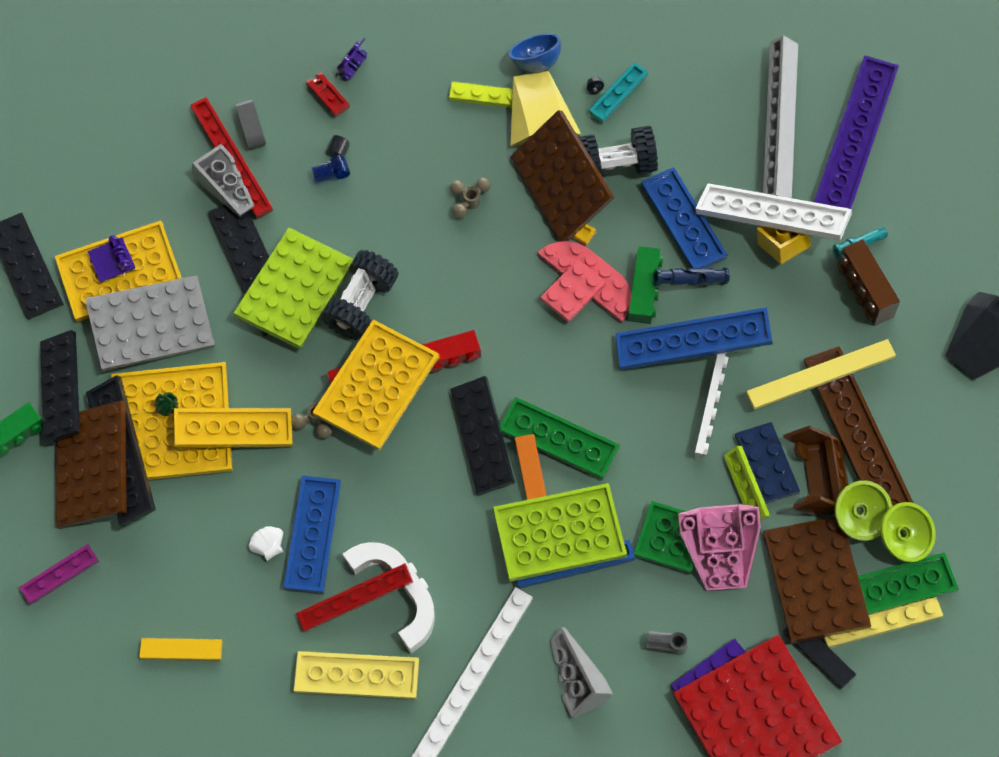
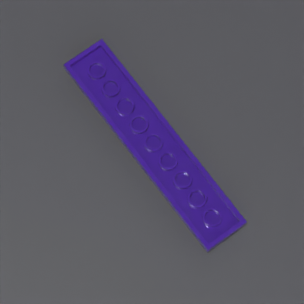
(857, 133)

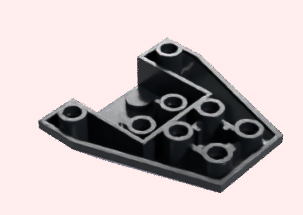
(977, 337)

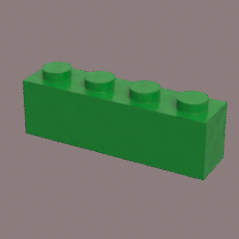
(643, 285)
(19, 427)

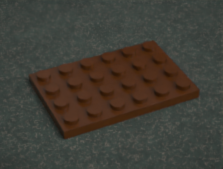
(562, 177)
(92, 467)
(816, 580)

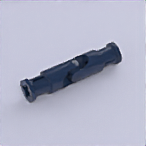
(679, 276)

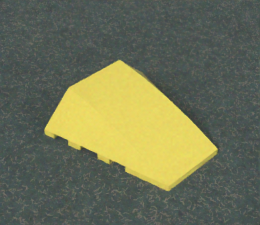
(533, 103)

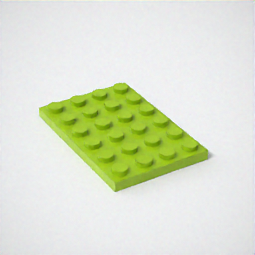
(293, 288)
(559, 532)

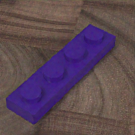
(719, 658)

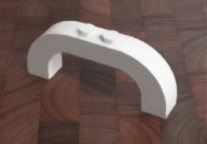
(379, 554)

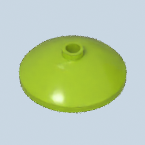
(873, 504)
(917, 531)

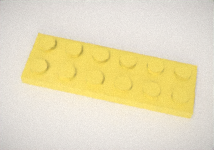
(356, 675)

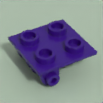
(352, 61)
(111, 259)

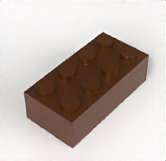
(868, 283)

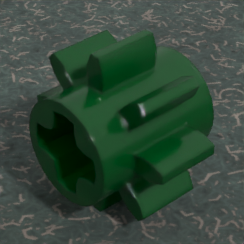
(166, 403)

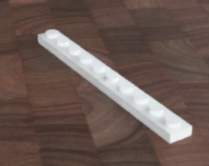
(474, 675)

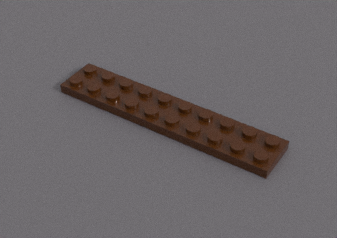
(859, 431)

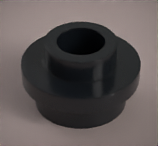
(595, 85)

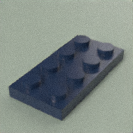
(768, 462)

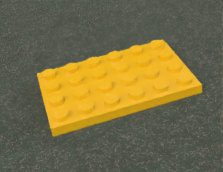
(149, 253)
(376, 384)

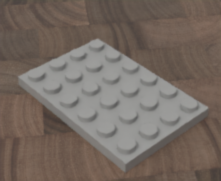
(149, 323)

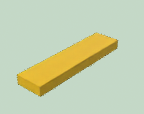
(181, 649)

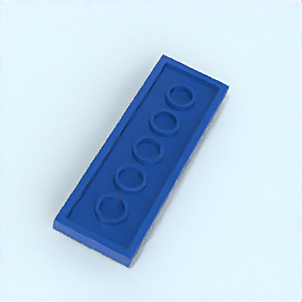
(679, 215)
(312, 535)

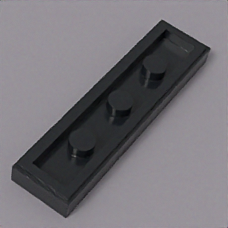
(826, 660)

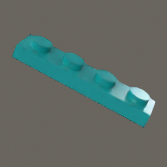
(618, 92)

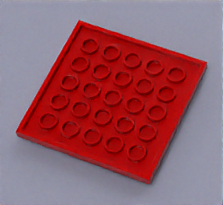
(758, 707)

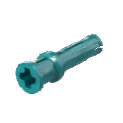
(869, 238)

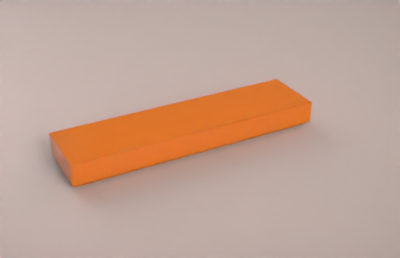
(530, 466)

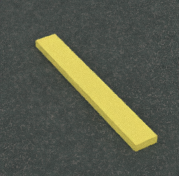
(820, 374)

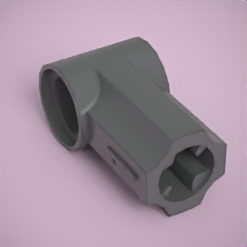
(664, 642)

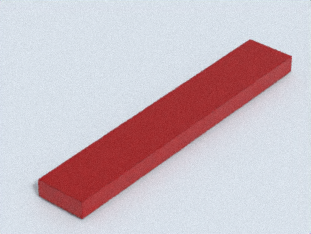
(355, 597)

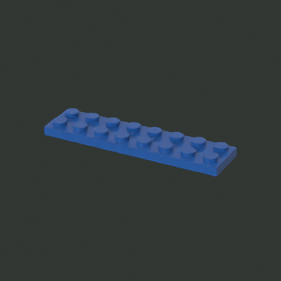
(694, 338)

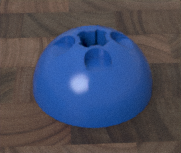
(536, 53)

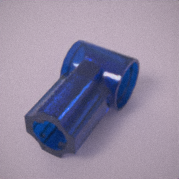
(336, 168)

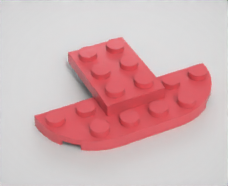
(582, 280)

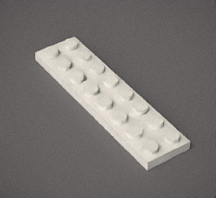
(774, 211)

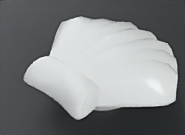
(267, 542)

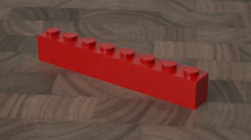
(451, 351)

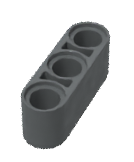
(250, 123)

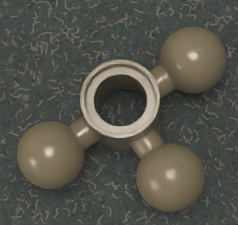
(457, 188)
(299, 422)

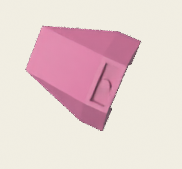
(721, 543)

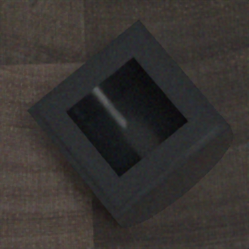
(337, 146)

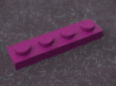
(59, 574)

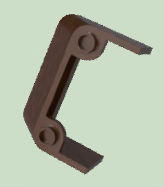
(824, 468)

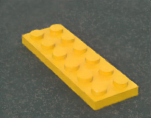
(232, 427)

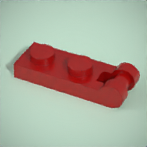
(328, 94)

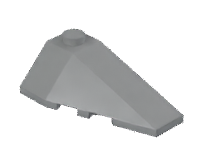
(220, 176)
(582, 681)

